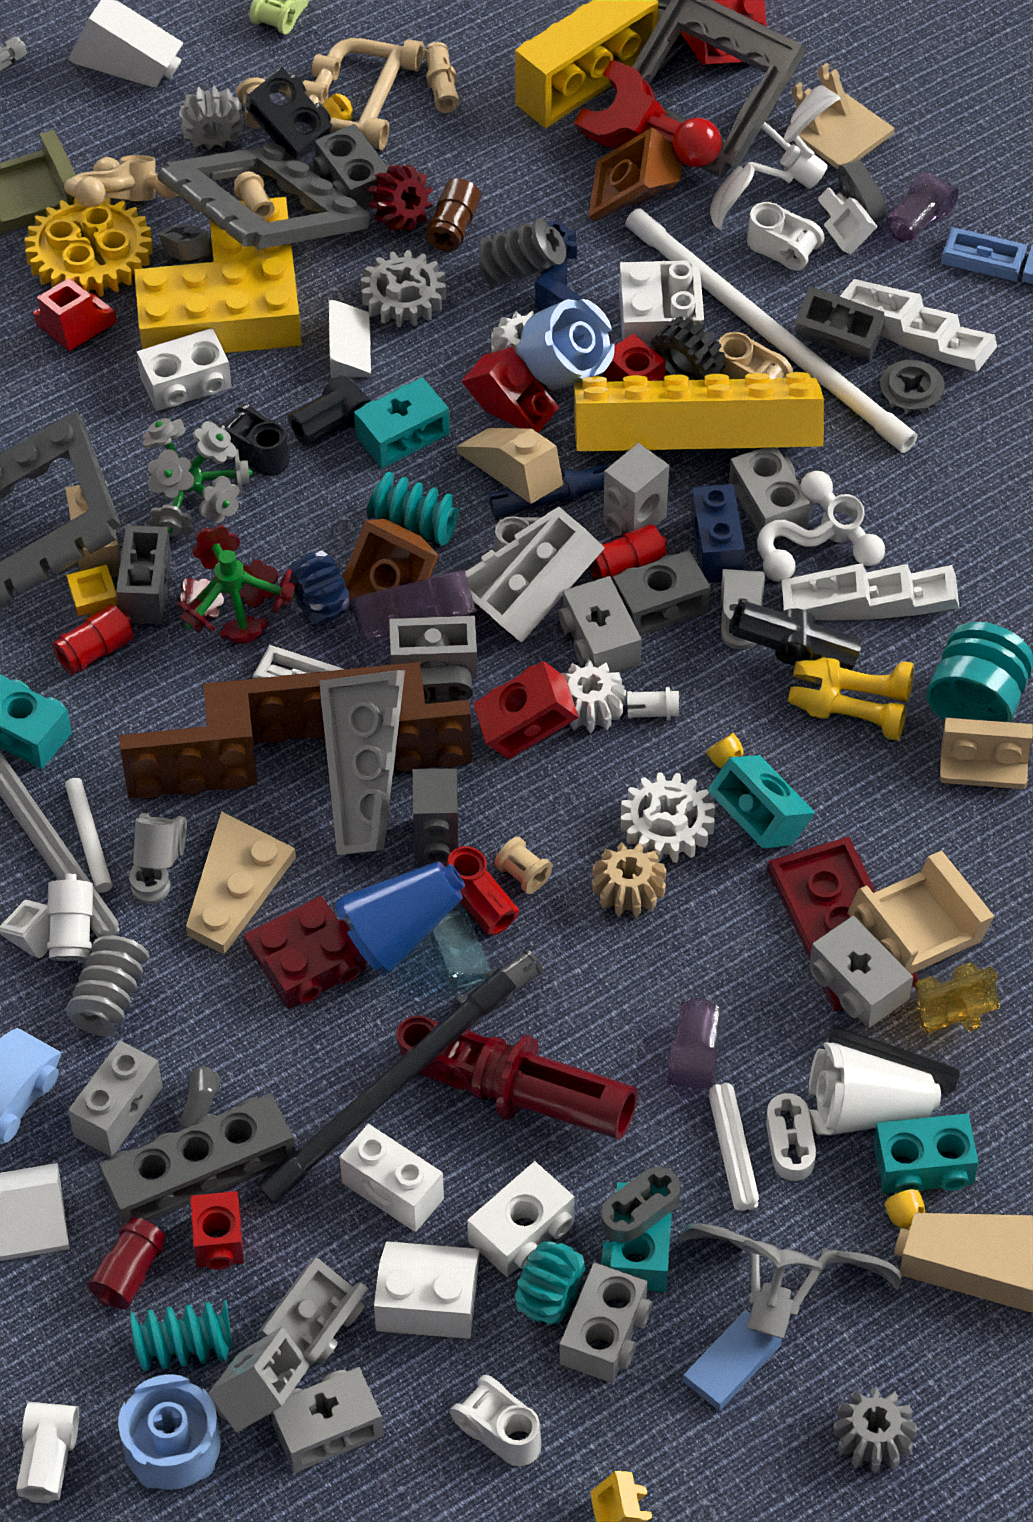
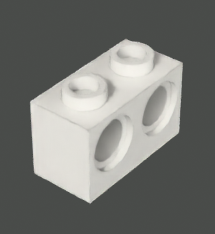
(184, 369)

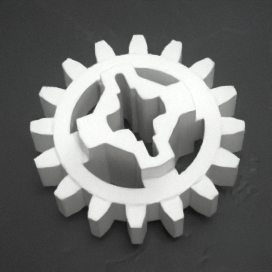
(667, 816)

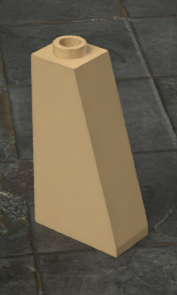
(972, 1255)

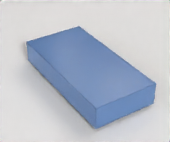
(730, 1362)

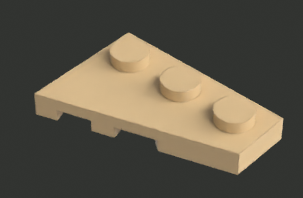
(235, 881)

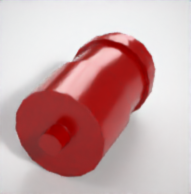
(630, 551)
(94, 638)

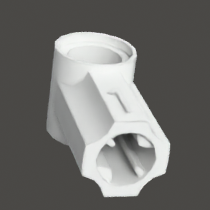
(47, 1437)

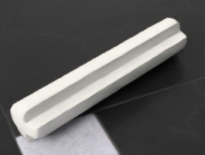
(733, 1147)

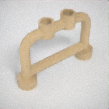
(328, 67)

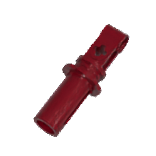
(525, 1080)

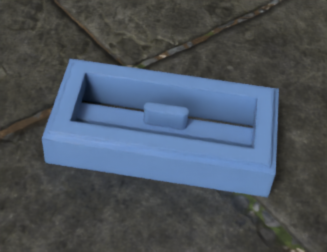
(982, 259)

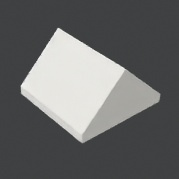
(32, 1212)

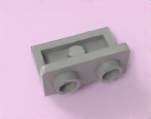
(316, 1310)

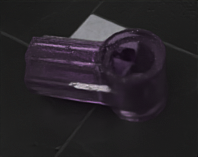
(925, 201)
(693, 1055)

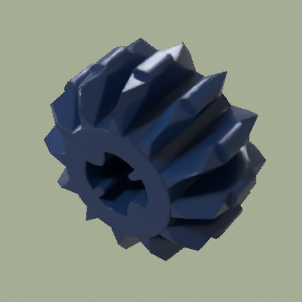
(319, 587)

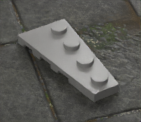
(361, 747)

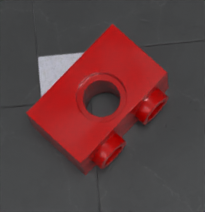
(525, 710)

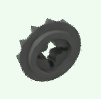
(909, 374)

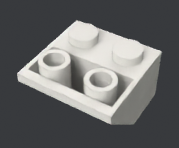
(658, 293)

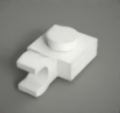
(848, 220)

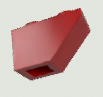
(510, 390)

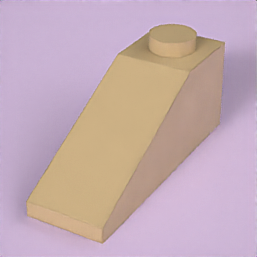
(516, 459)

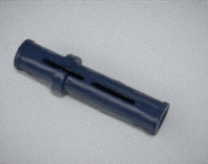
(574, 485)

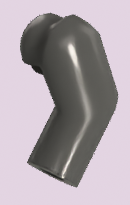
(201, 1090)

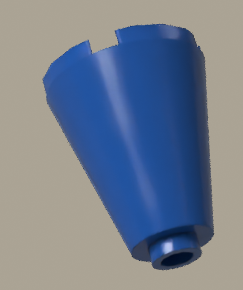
(399, 912)

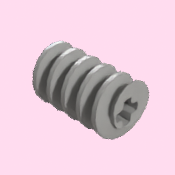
(106, 984)

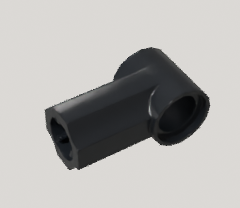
(328, 411)

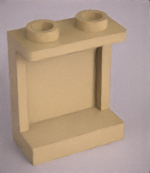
(924, 914)

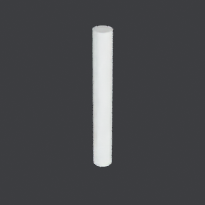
(88, 835)

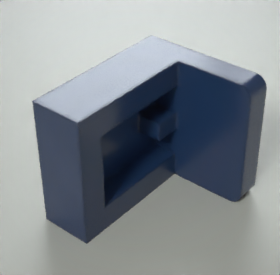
(552, 287)

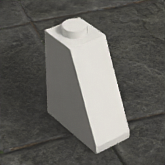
(126, 45)

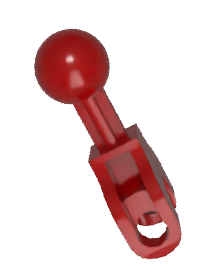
(636, 110)

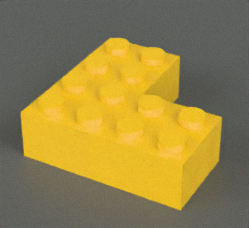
(241, 295)

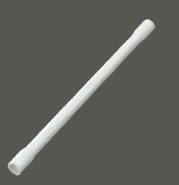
(884, 422)

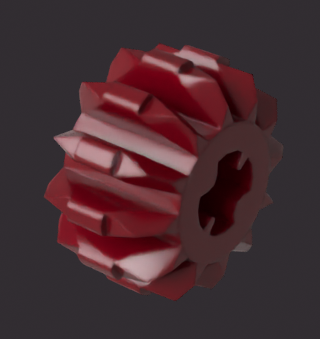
(400, 197)

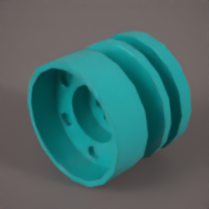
(980, 674)

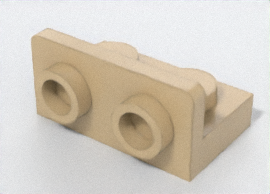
(985, 753)

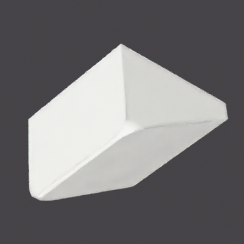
(28, 928)

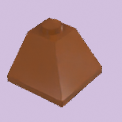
(633, 174)
(387, 558)

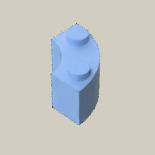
(25, 1075)

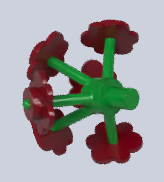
(231, 577)

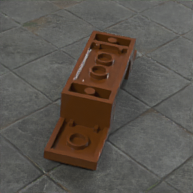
(278, 711)

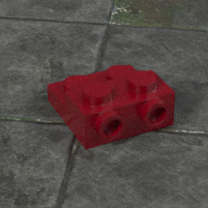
(305, 952)

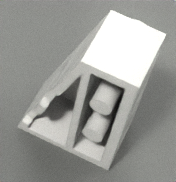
(532, 571)

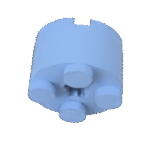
(566, 343)
(172, 1458)

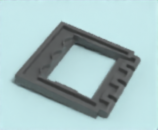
(740, 38)
(195, 184)
(64, 545)

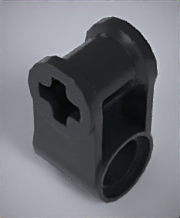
(258, 440)

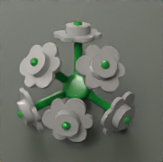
(179, 475)

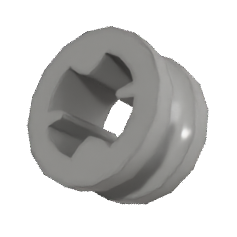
(150, 894)

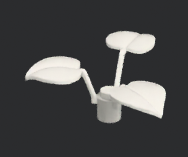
(797, 161)

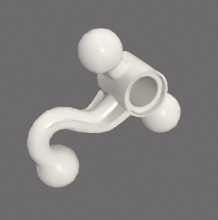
(818, 488)

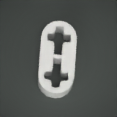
(781, 1138)

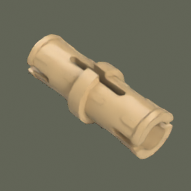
(441, 77)

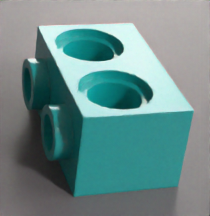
(922, 1143)
(651, 1244)

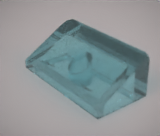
(458, 949)

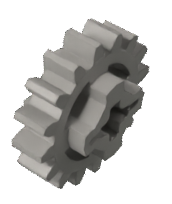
(403, 288)

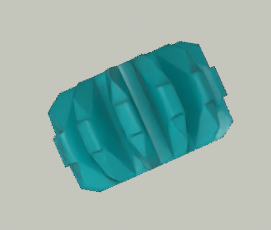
(549, 1282)

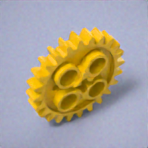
(108, 230)

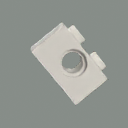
(392, 1177)
(531, 1196)

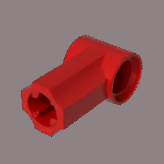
(481, 893)

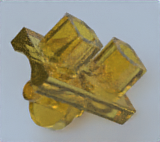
(958, 1000)

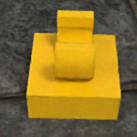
(92, 590)
(618, 1499)

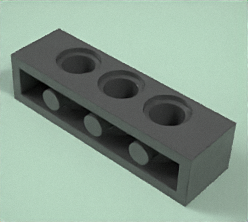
(222, 1167)

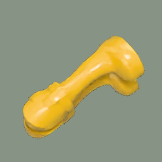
(834, 679)

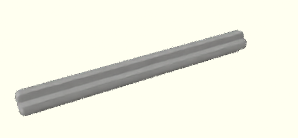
(50, 844)

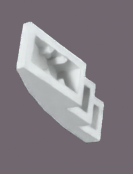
(924, 328)
(878, 594)

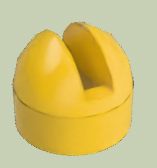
(335, 104)
(725, 748)
(903, 1206)

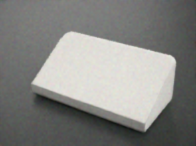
(349, 340)

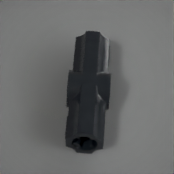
(792, 635)

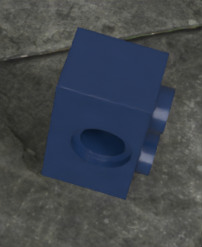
(716, 530)

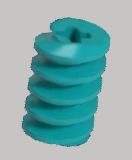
(414, 510)
(181, 1336)

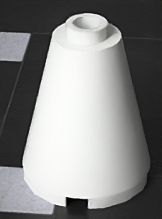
(862, 1089)

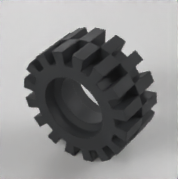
(688, 349)

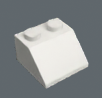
(426, 1290)

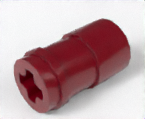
(126, 1264)

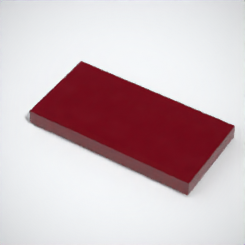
(819, 890)

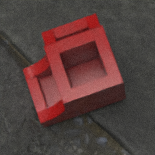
(72, 314)

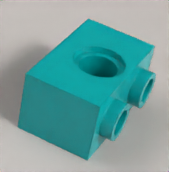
(42, 729)
(761, 801)

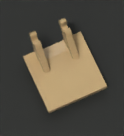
(843, 129)

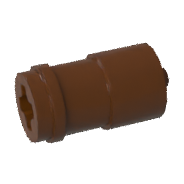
(453, 214)

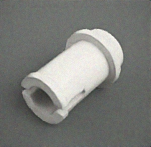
(653, 704)

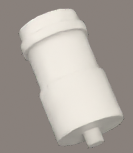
(70, 914)

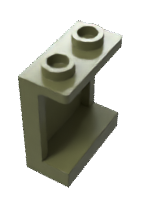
(34, 183)

